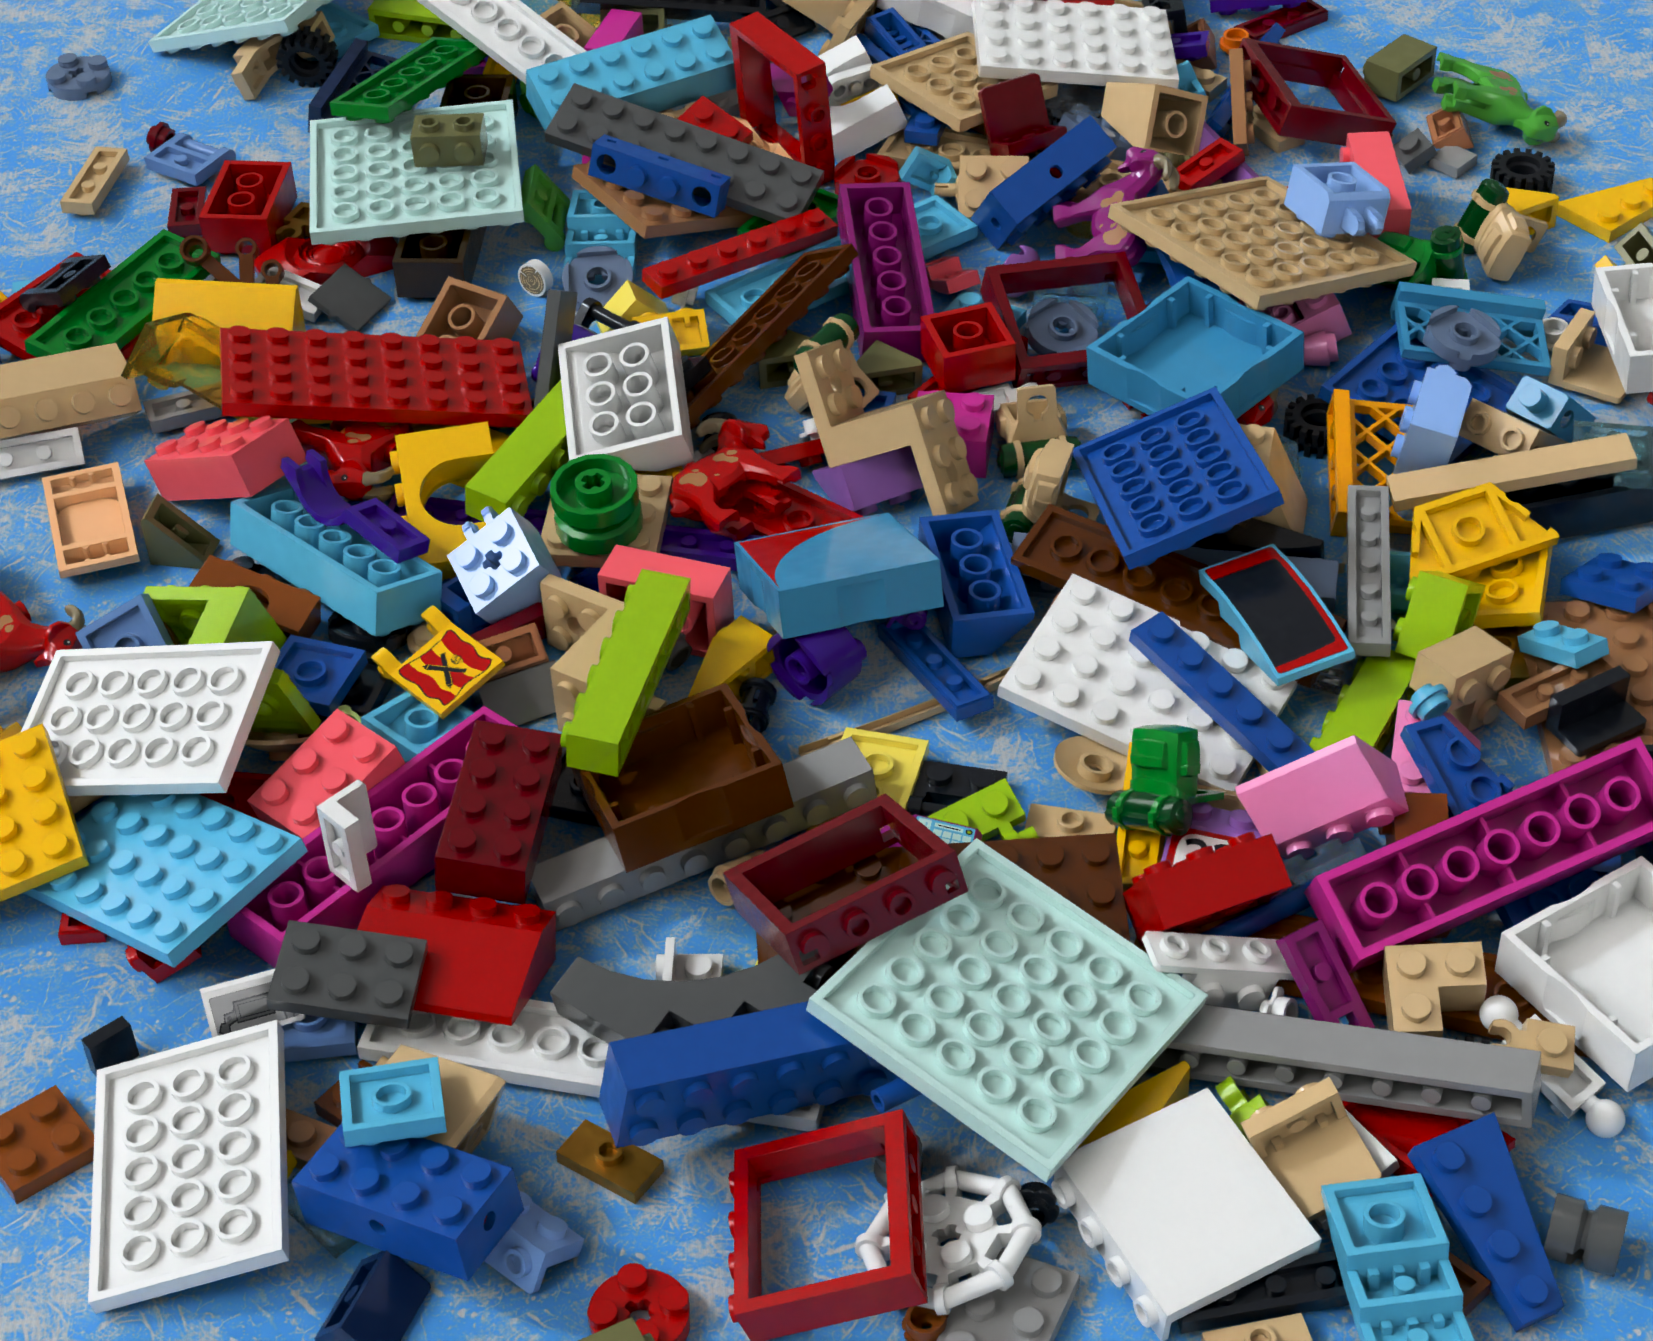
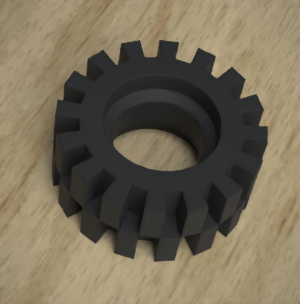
(301, 69)
(1523, 170)
(1307, 425)

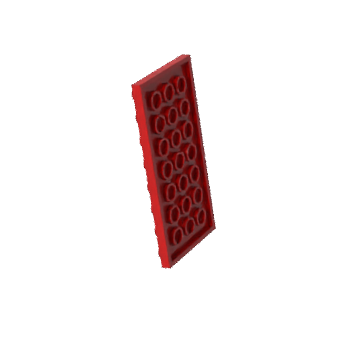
(372, 377)

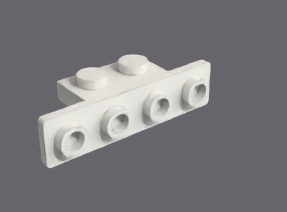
(1227, 968)

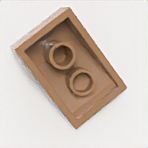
(471, 312)

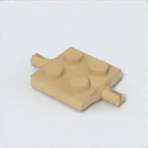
(977, 178)

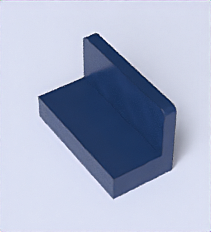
(376, 1301)

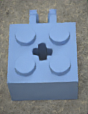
(1337, 199)
(1433, 421)
(502, 564)

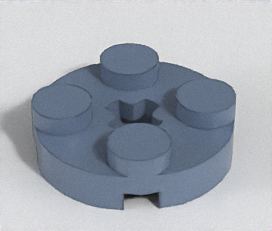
(77, 76)
(592, 262)
(1051, 314)
(1462, 337)

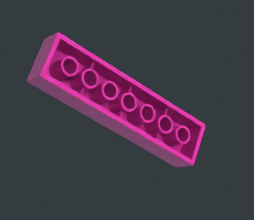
(408, 824)
(1487, 855)

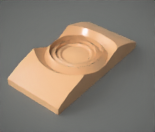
(90, 520)

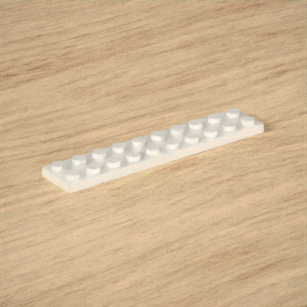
(533, 1052)

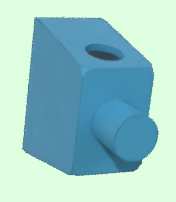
(1545, 407)

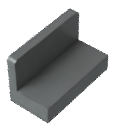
(520, 695)

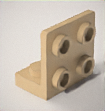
(1582, 364)

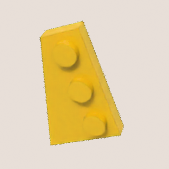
(1611, 210)

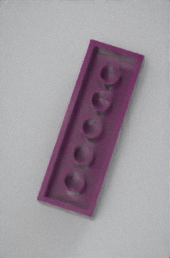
(890, 273)

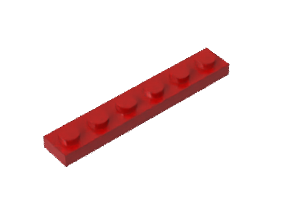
(739, 253)

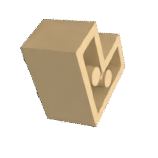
(1471, 669)
(1431, 980)

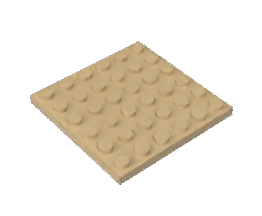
(1256, 245)

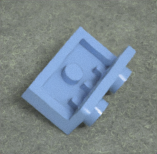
(534, 1245)

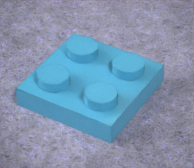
(392, 1102)

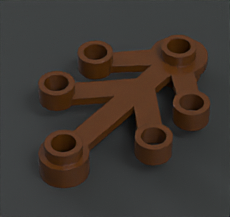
(217, 270)

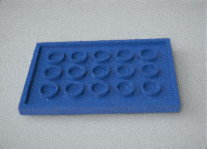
(1176, 478)

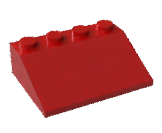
(480, 952)

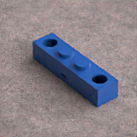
(659, 175)

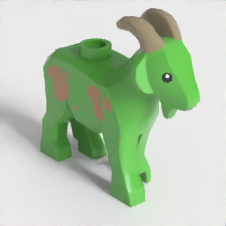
(1495, 99)

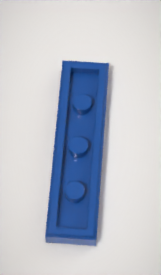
(937, 670)

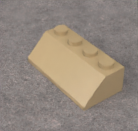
(65, 391)

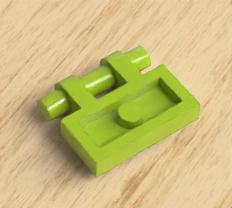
(990, 811)

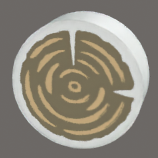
(535, 277)

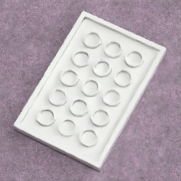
(1073, 42)
(1101, 686)
(152, 715)
(189, 1167)

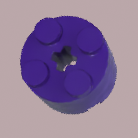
(817, 663)

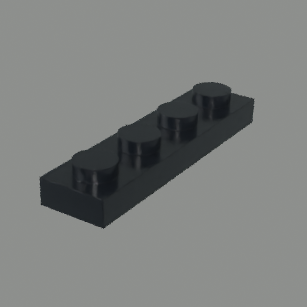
(1298, 1287)

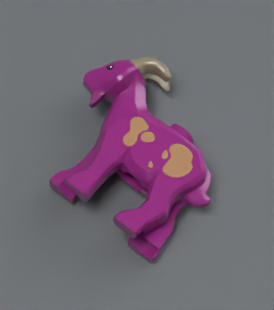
(1146, 171)

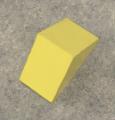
(632, 302)

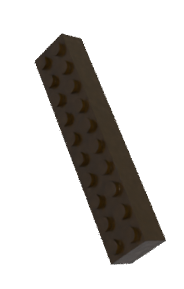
(427, 259)

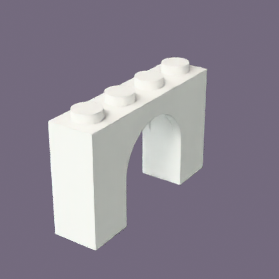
(866, 119)

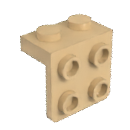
(1310, 1144)

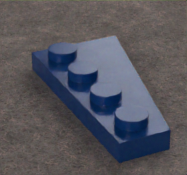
(1487, 1209)

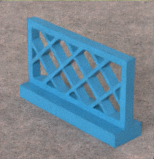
(1513, 314)

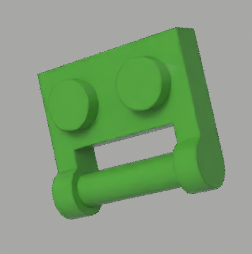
(542, 200)

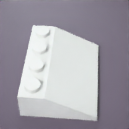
(627, 396)

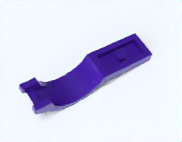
(369, 519)

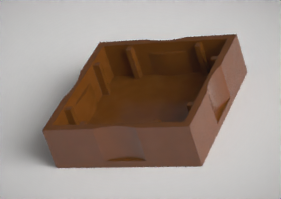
(687, 780)

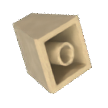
(1156, 116)
(1274, 457)
(468, 1099)

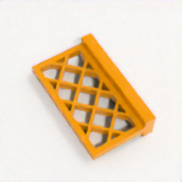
(1344, 455)

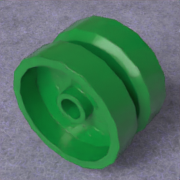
(596, 504)

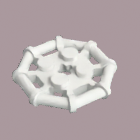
(976, 1231)

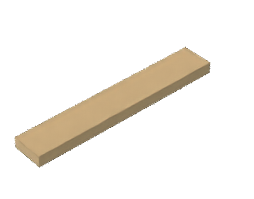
(1515, 470)

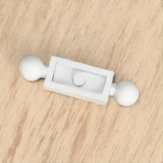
(1579, 1091)

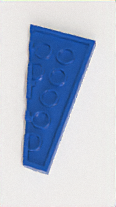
(1455, 768)

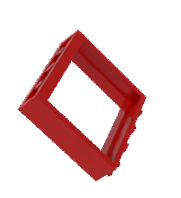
(754, 45)
(845, 1297)

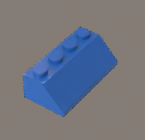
(979, 584)

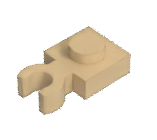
(1552, 1039)

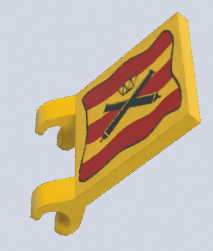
(444, 668)

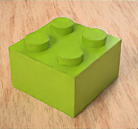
(1437, 610)

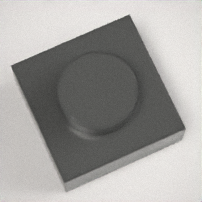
(1414, 150)

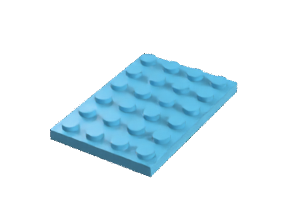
(168, 870)

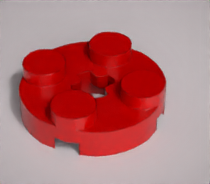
(873, 169)
(647, 1290)

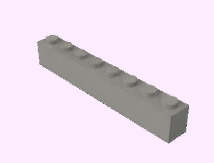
(594, 881)
(1362, 1062)

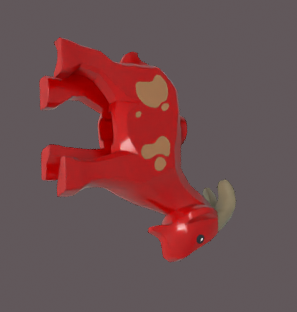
(355, 454)
(725, 476)
(25, 640)

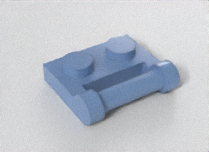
(187, 159)

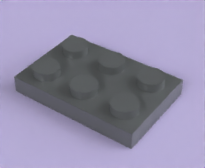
(347, 974)

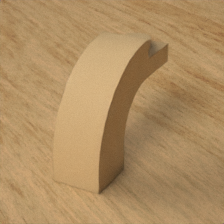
(258, 61)

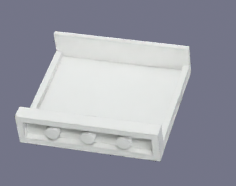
(1181, 1210)

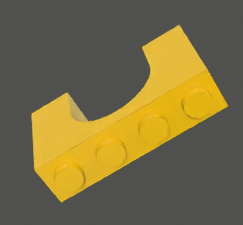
(427, 463)

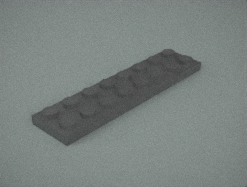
(759, 181)

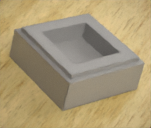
(1453, 161)

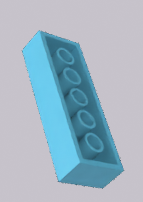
(646, 70)
(333, 563)

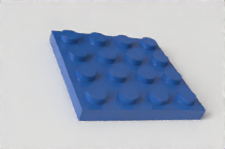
(1384, 376)

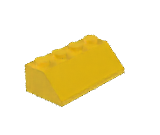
(231, 303)

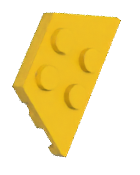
(1473, 532)

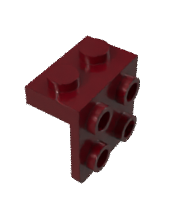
(1017, 117)

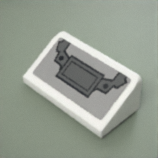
(242, 1004)

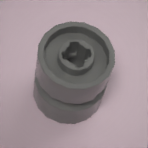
(1585, 1234)

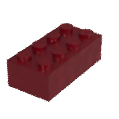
(498, 812)

